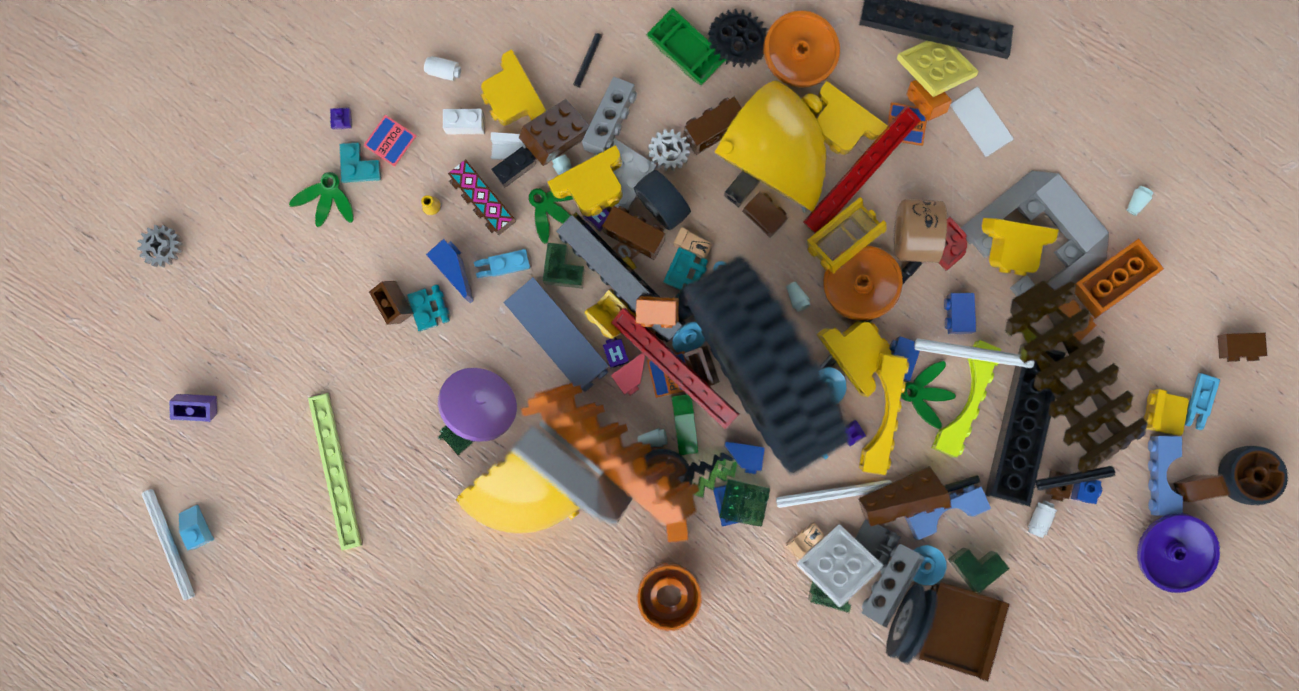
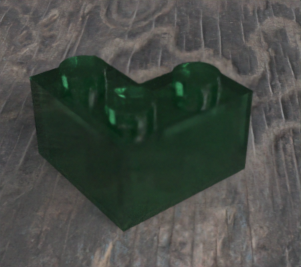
(557, 270)
(978, 573)

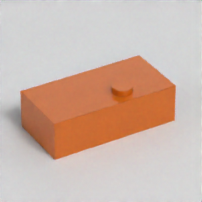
(1117, 278)

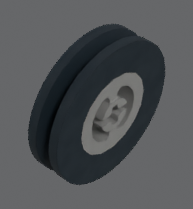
(911, 624)

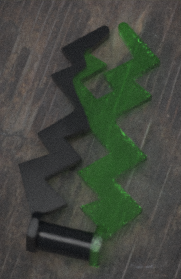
(714, 472)

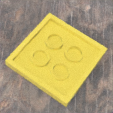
(937, 66)

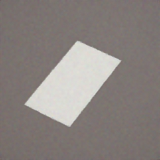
(981, 121)

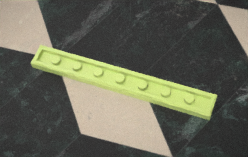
(335, 471)

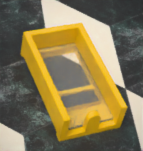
(845, 236)

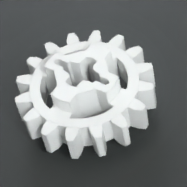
(675, 154)

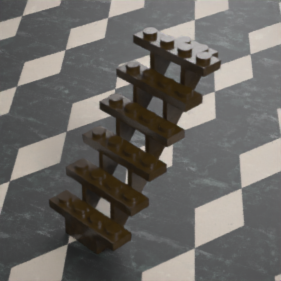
(1030, 309)

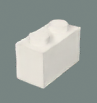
(463, 121)

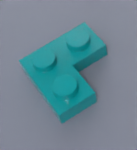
(353, 168)

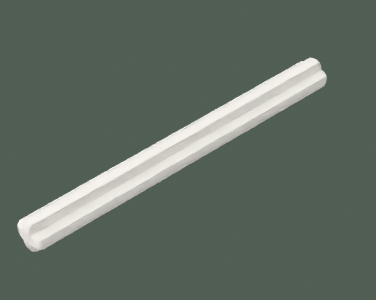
(971, 352)
(829, 494)
(168, 544)

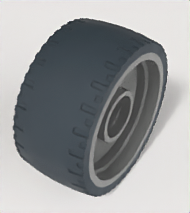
(662, 199)

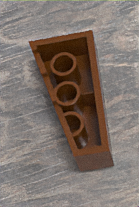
(905, 497)

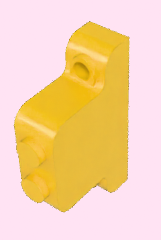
(511, 93)
(845, 121)
(591, 183)
(1017, 245)
(856, 353)

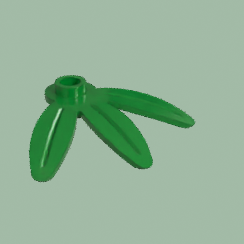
(328, 193)
(546, 205)
(918, 393)

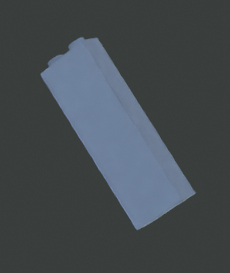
(556, 335)

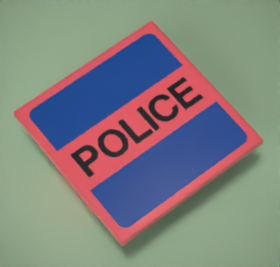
(389, 140)

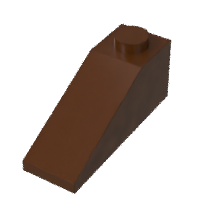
(1201, 487)

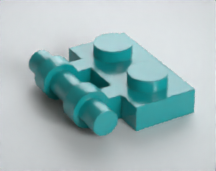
(680, 268)
(423, 311)

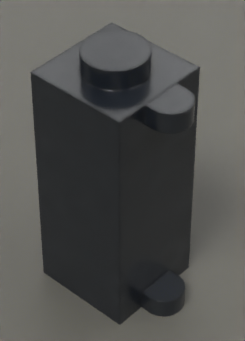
(741, 188)

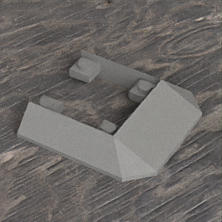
(1048, 193)
(598, 497)

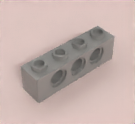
(616, 91)
(893, 596)

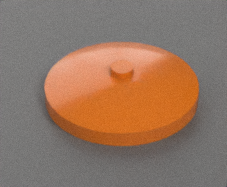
(801, 49)
(864, 285)

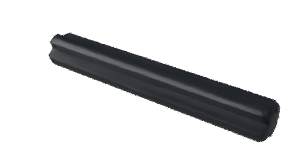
(1073, 478)

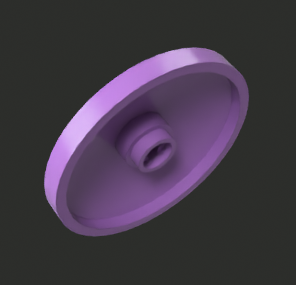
(477, 404)

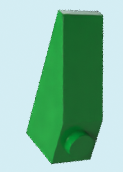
(685, 424)

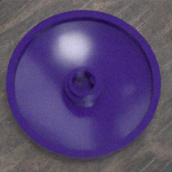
(1178, 553)

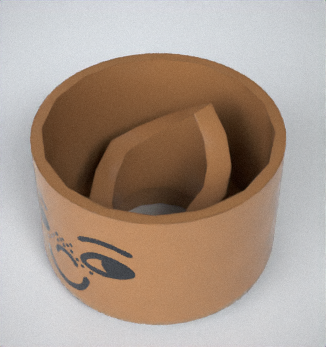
(920, 230)

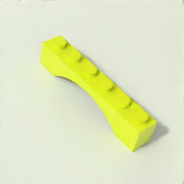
(951, 437)

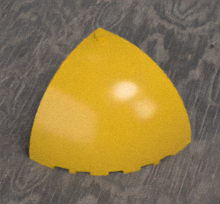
(778, 144)
(516, 499)

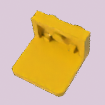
(605, 311)
(1166, 412)

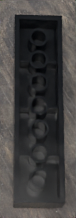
(1021, 436)

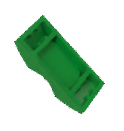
(685, 47)

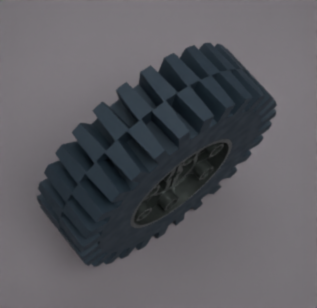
(767, 364)

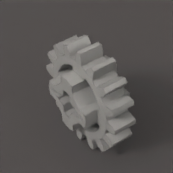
(152, 243)

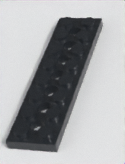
(944, 34)

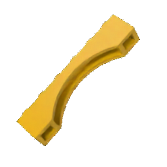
(876, 453)

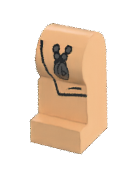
(692, 243)
(805, 540)

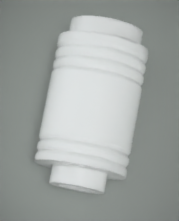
(442, 68)
(1042, 519)

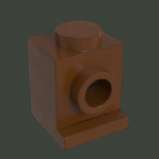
(1056, 493)

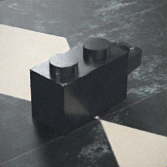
(514, 166)

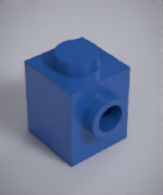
(1087, 491)

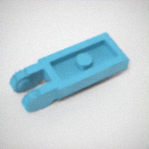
(504, 264)
(1202, 400)

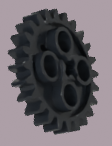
(737, 38)

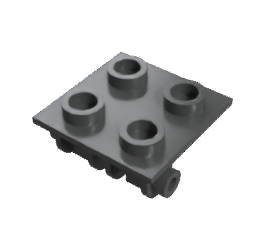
(877, 541)

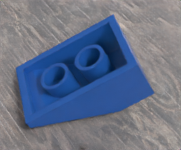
(449, 262)

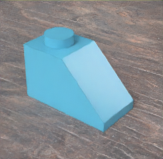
(194, 528)

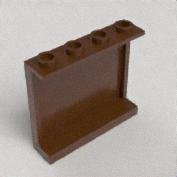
(964, 631)

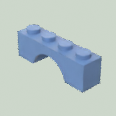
(1162, 453)
(970, 501)

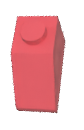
(630, 375)

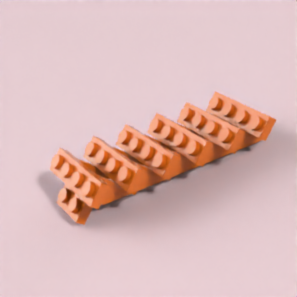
(606, 451)

